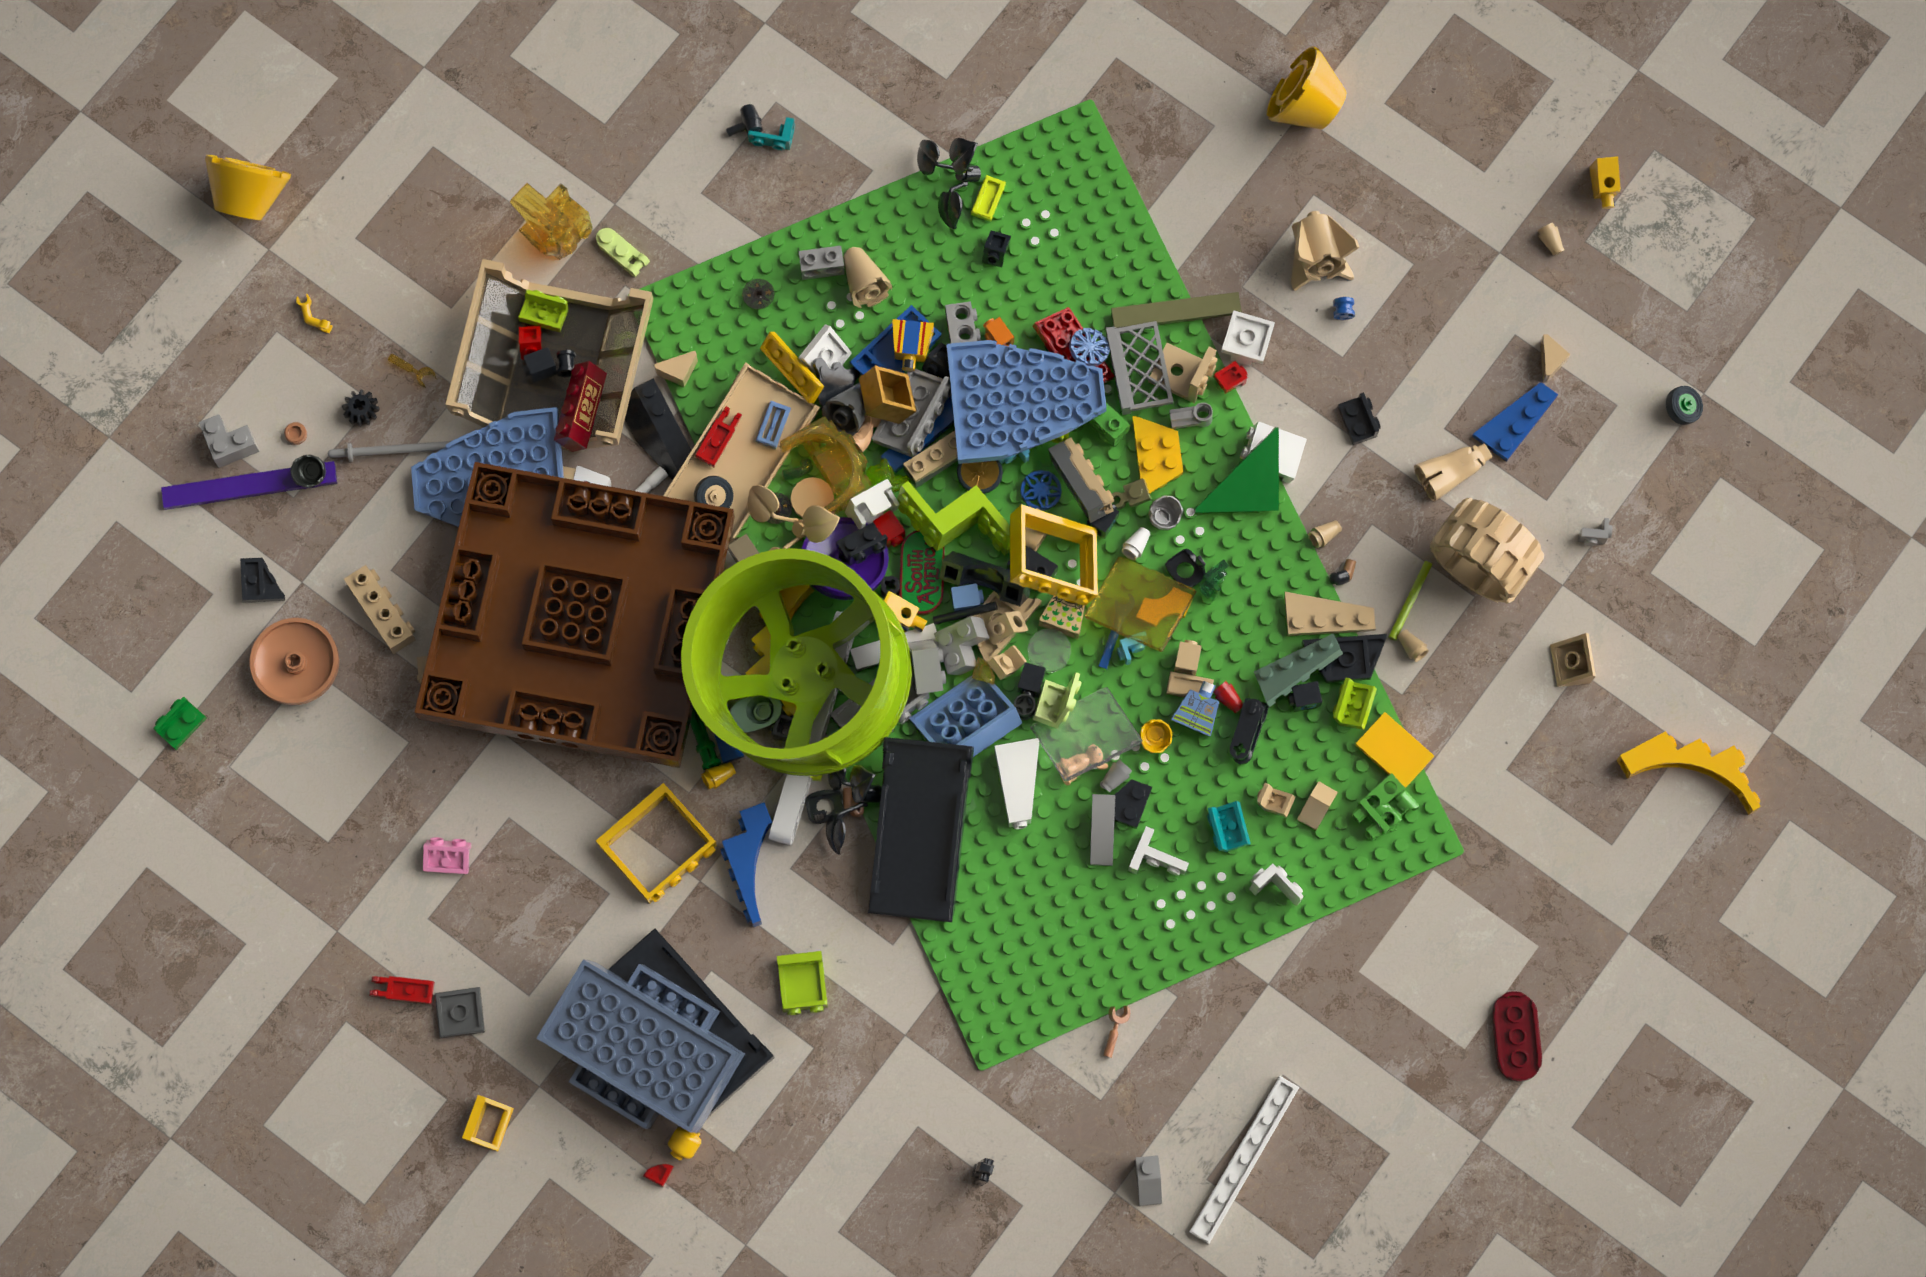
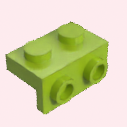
(544, 310)
(1354, 704)

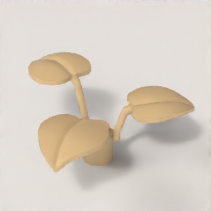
(816, 521)

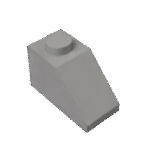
(1148, 1180)

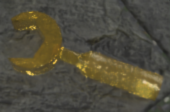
(409, 368)

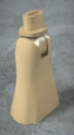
(1447, 471)

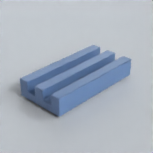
(767, 442)

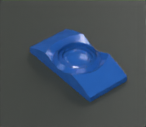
(881, 349)

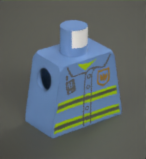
(1198, 709)

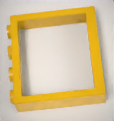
(1061, 528)
(636, 815)

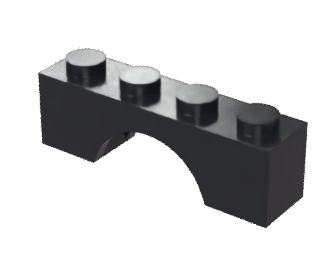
(963, 570)

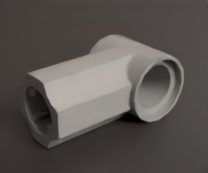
(1188, 416)

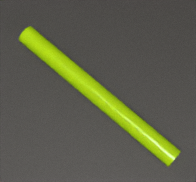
(1410, 600)

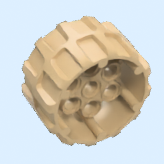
(1487, 550)

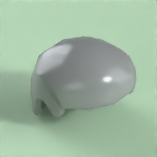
(1165, 512)

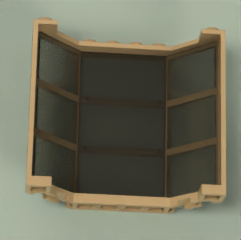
(489, 364)

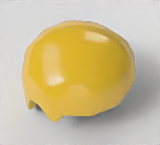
(1155, 735)

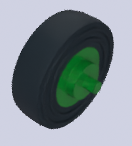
(1684, 405)

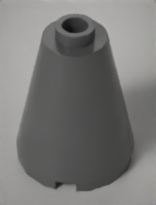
(846, 410)

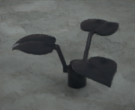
(961, 155)
(861, 792)

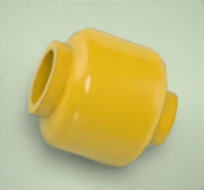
(684, 1143)

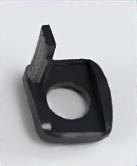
(1186, 556)
(812, 800)

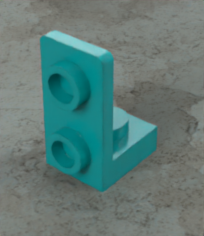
(779, 142)

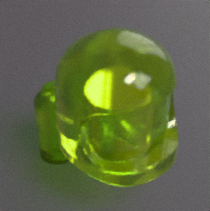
(883, 471)

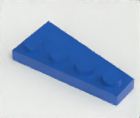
(1513, 424)

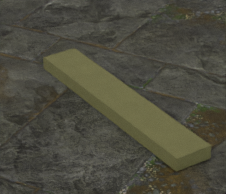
(1177, 310)

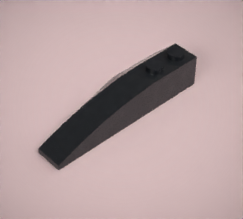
(656, 428)

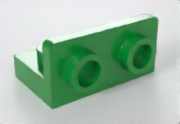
(179, 722)

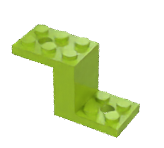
(955, 518)

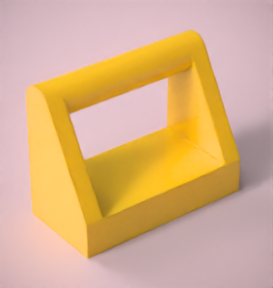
(476, 1118)

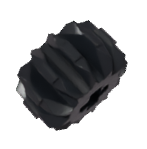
(367, 402)

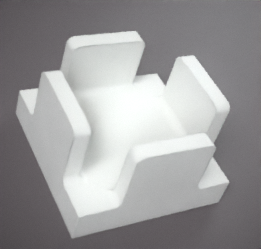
(1247, 338)
(871, 504)

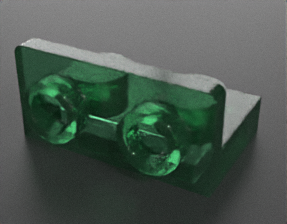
(1212, 580)

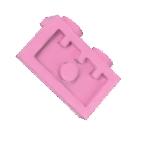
(446, 856)

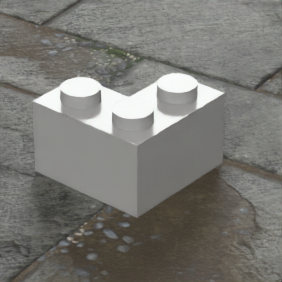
(227, 446)
(957, 643)
(926, 666)

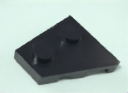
(258, 582)
(1131, 802)

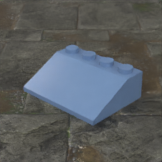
(968, 716)

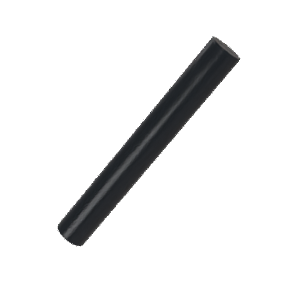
(972, 611)

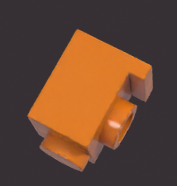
(998, 331)

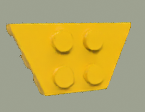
(1157, 453)

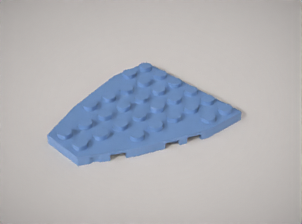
(1017, 398)
(516, 442)

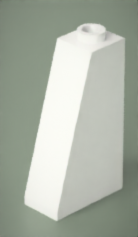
(1017, 777)

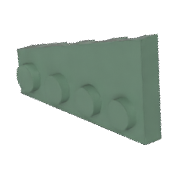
(1296, 667)

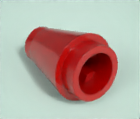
(1228, 696)

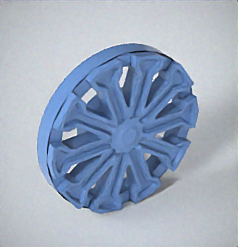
(1089, 347)

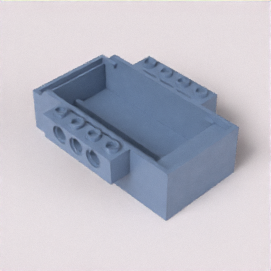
(641, 1045)

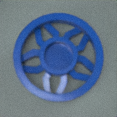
(1041, 490)

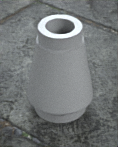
(1116, 775)

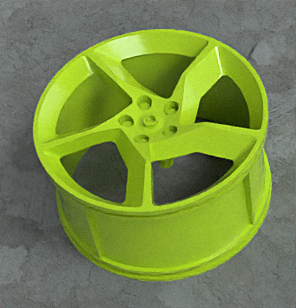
(801, 666)

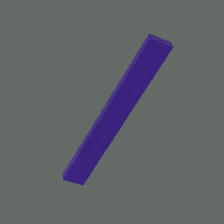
(237, 487)

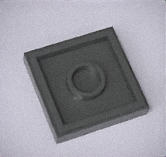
(460, 1012)

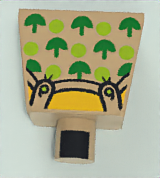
(1063, 616)

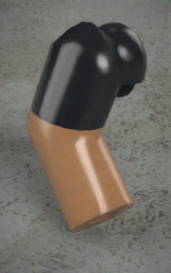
(1345, 575)

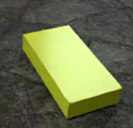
(988, 198)

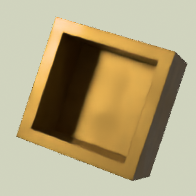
(887, 394)

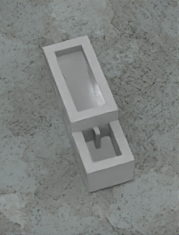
(1102, 830)

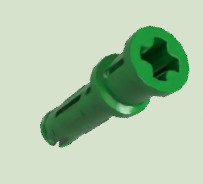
(705, 745)

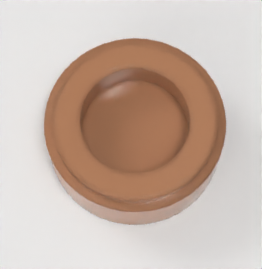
(295, 433)

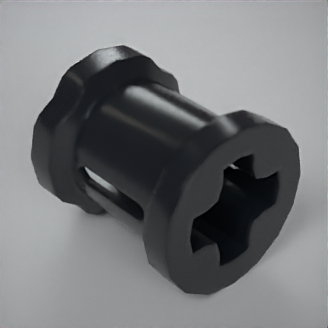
(566, 362)
(889, 581)

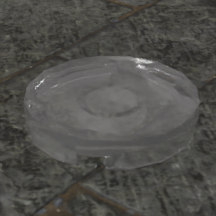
(1049, 650)

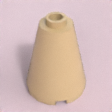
(865, 279)

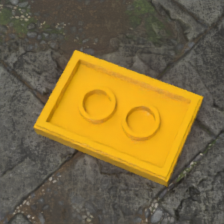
(1394, 749)

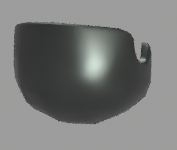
(308, 471)

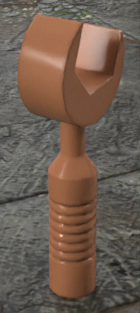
(1113, 1034)

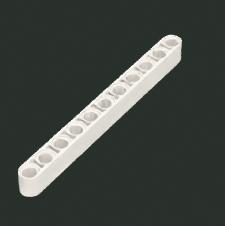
(797, 787)

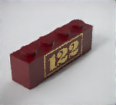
(580, 406)

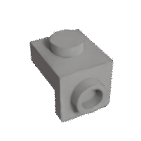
(1592, 537)

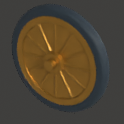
(984, 474)

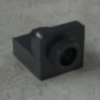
(995, 248)

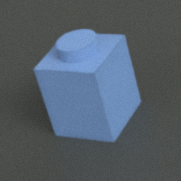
(966, 596)

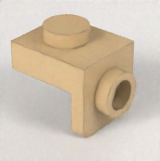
(1275, 800)

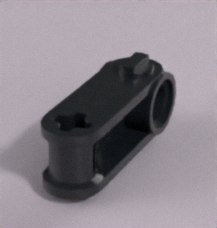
(1248, 730)

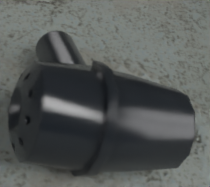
(750, 121)

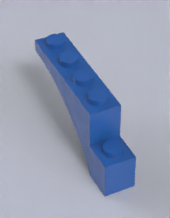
(743, 855)

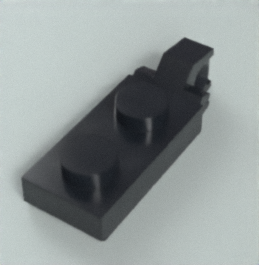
(982, 1171)

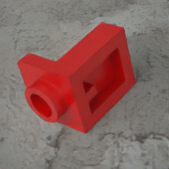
(529, 340)
(1231, 376)

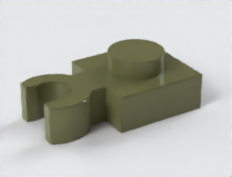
(1135, 493)

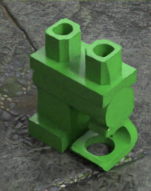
(1378, 810)

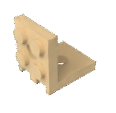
(1195, 371)

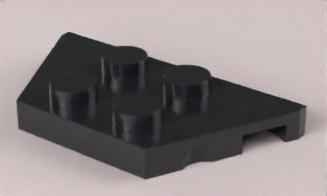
(1357, 660)

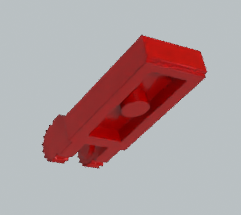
(717, 439)
(404, 989)

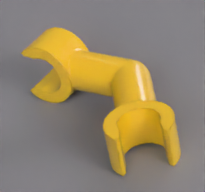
(322, 324)

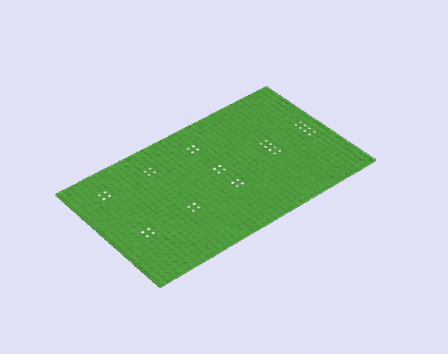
(1034, 926)

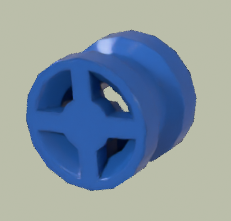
(1343, 308)

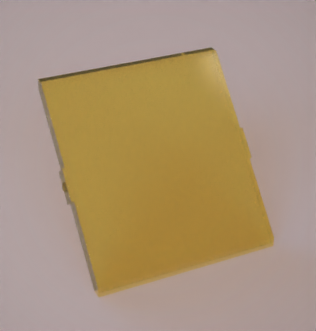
(1140, 604)

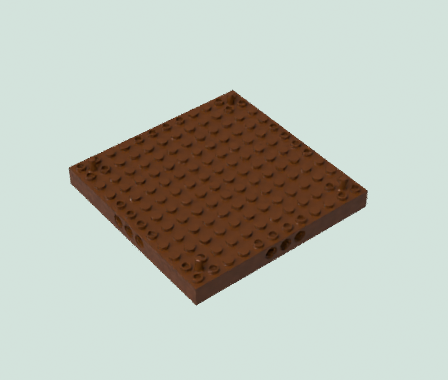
(571, 614)

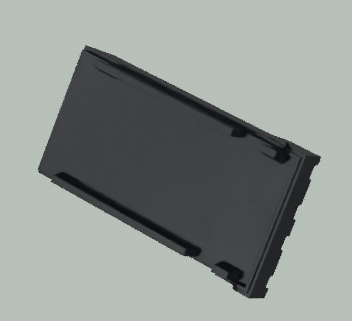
(920, 829)
(662, 958)

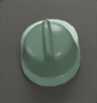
(756, 712)

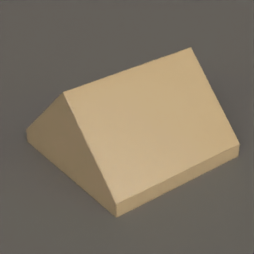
(1573, 661)

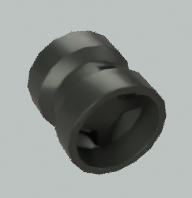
(1025, 702)

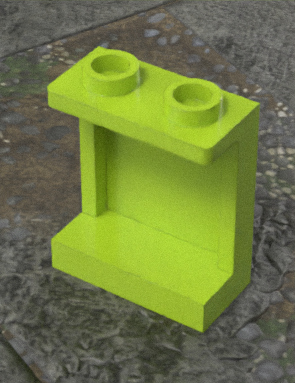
(802, 982)

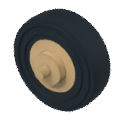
(714, 491)

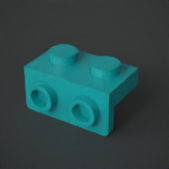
(1228, 826)

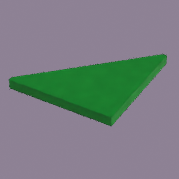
(1251, 484)

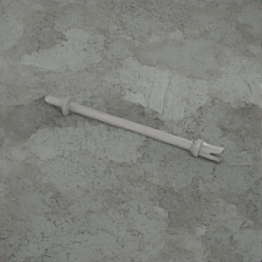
(350, 452)

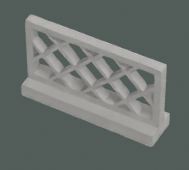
(1120, 370)

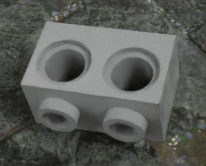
(821, 262)
(957, 327)

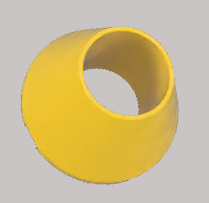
(1308, 94)
(243, 186)

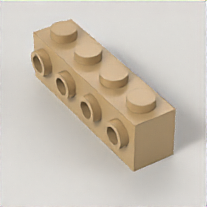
(379, 608)

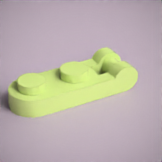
(621, 251)

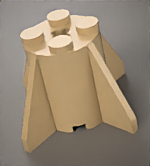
(1320, 249)

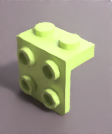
(1056, 702)

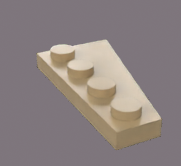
(1322, 616)

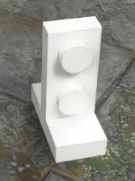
(1155, 857)

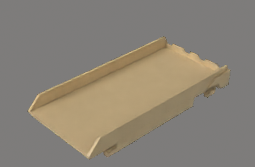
(745, 460)

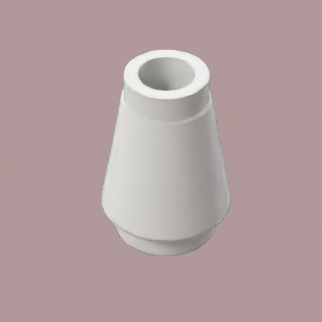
(1136, 543)

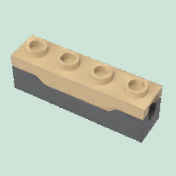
(932, 460)
(1081, 480)

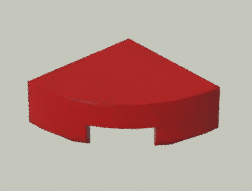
(659, 1173)

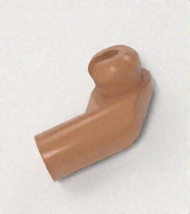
(849, 802)

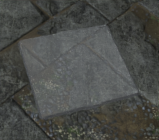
(1090, 735)

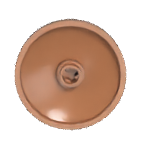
(294, 661)

